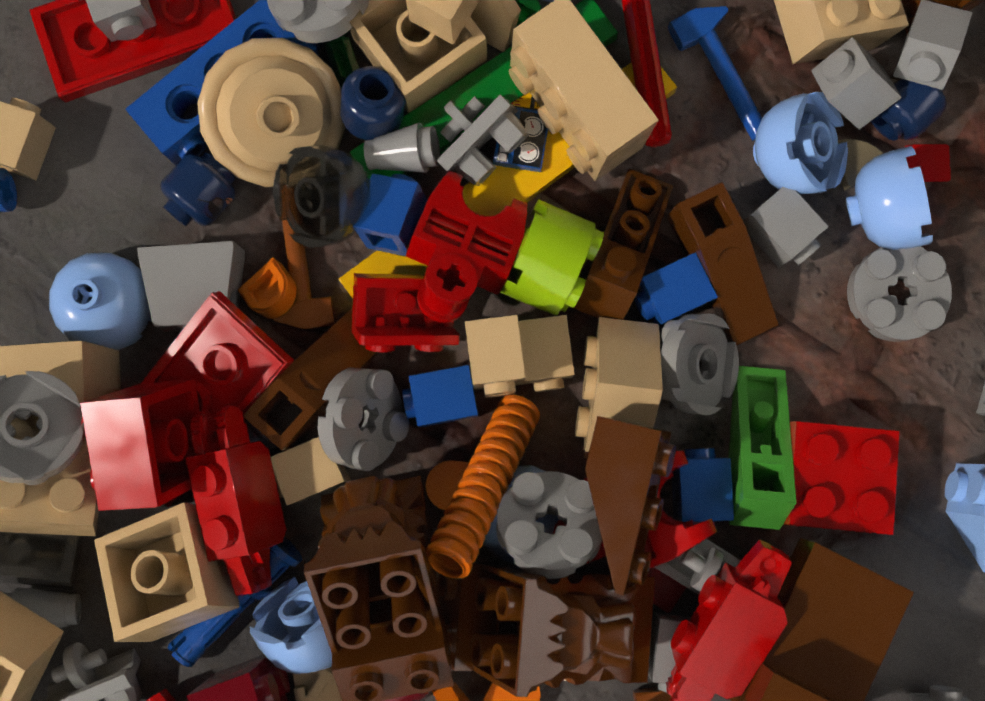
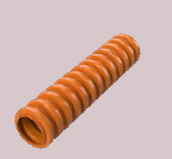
(482, 487)

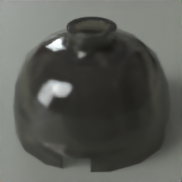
(321, 194)

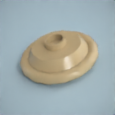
(265, 104)

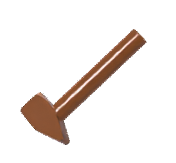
(305, 312)

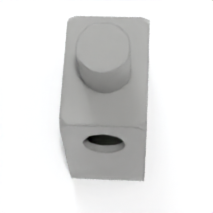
(185, 275)

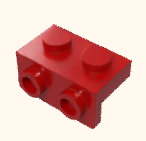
(389, 315)

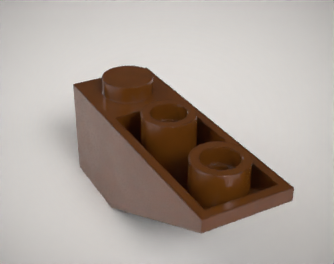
(718, 235)
(625, 247)
(295, 397)
(624, 484)

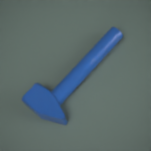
(699, 28)

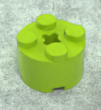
(552, 259)

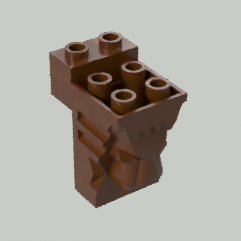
(379, 591)
(545, 630)
(835, 630)

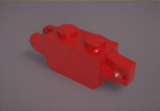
(235, 497)
(730, 628)

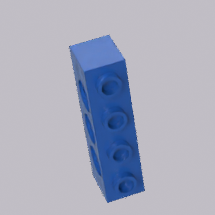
(162, 107)

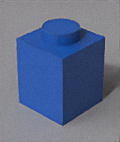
(391, 213)
(674, 291)
(440, 396)
(703, 488)

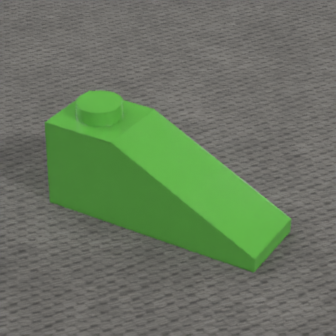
(761, 449)

